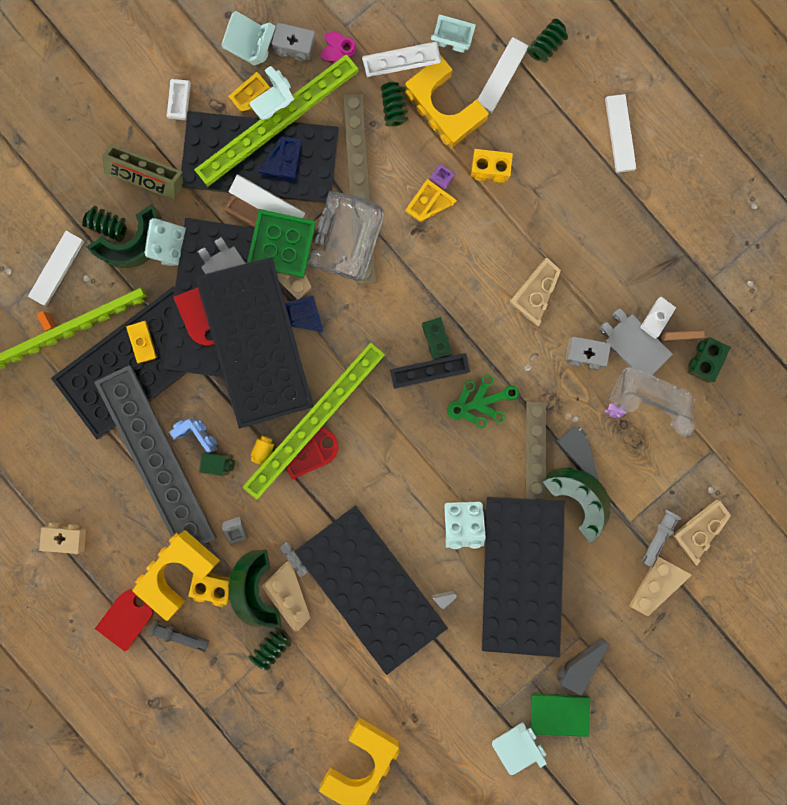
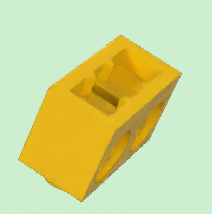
(491, 160)
(211, 582)

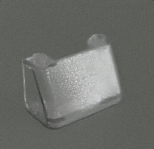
(350, 236)
(639, 386)

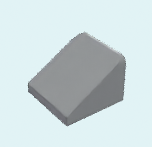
(234, 530)
(445, 598)

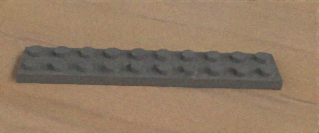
(153, 455)

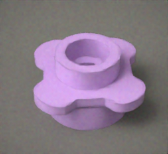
(615, 412)

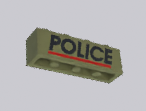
(142, 171)

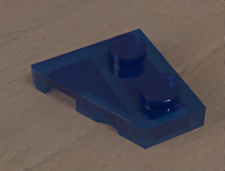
(283, 159)
(304, 314)

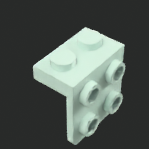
(454, 33)
(248, 38)
(274, 98)
(164, 242)
(464, 525)
(518, 749)

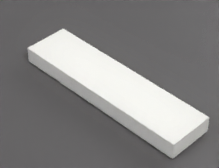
(402, 59)
(502, 74)
(620, 133)
(262, 198)
(56, 268)

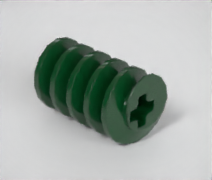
(548, 41)
(393, 104)
(105, 224)
(271, 650)

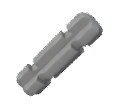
(323, 227)
(293, 559)

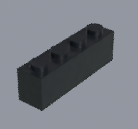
(430, 371)

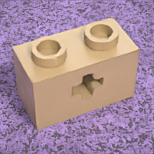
(52, 542)

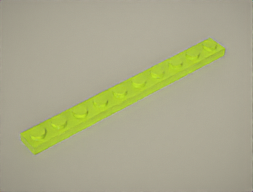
(266, 129)
(69, 328)
(313, 421)

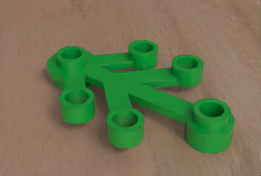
(479, 402)

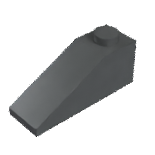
(578, 449)
(580, 669)

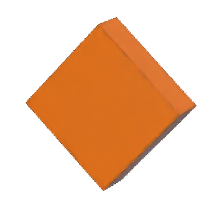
(46, 320)

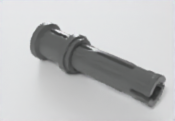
(169, 634)

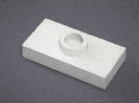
(178, 99)
(658, 317)

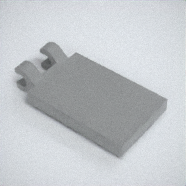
(224, 259)
(634, 344)

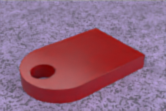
(194, 316)
(313, 454)
(124, 620)

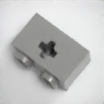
(293, 42)
(598, 350)

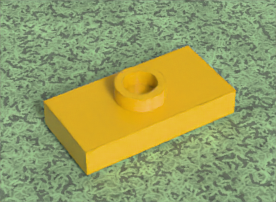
(141, 342)

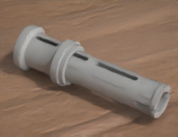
(664, 530)

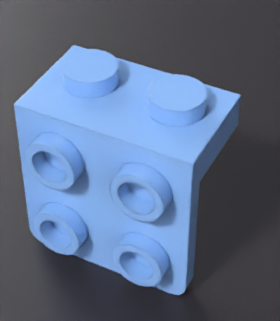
(183, 428)

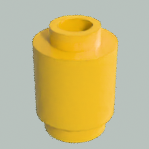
(262, 449)

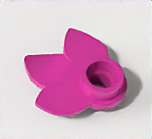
(336, 46)

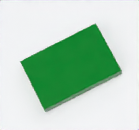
(560, 715)

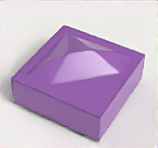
(442, 176)

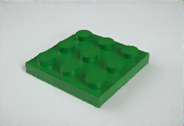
(284, 239)

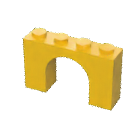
(451, 127)
(153, 587)
(357, 792)

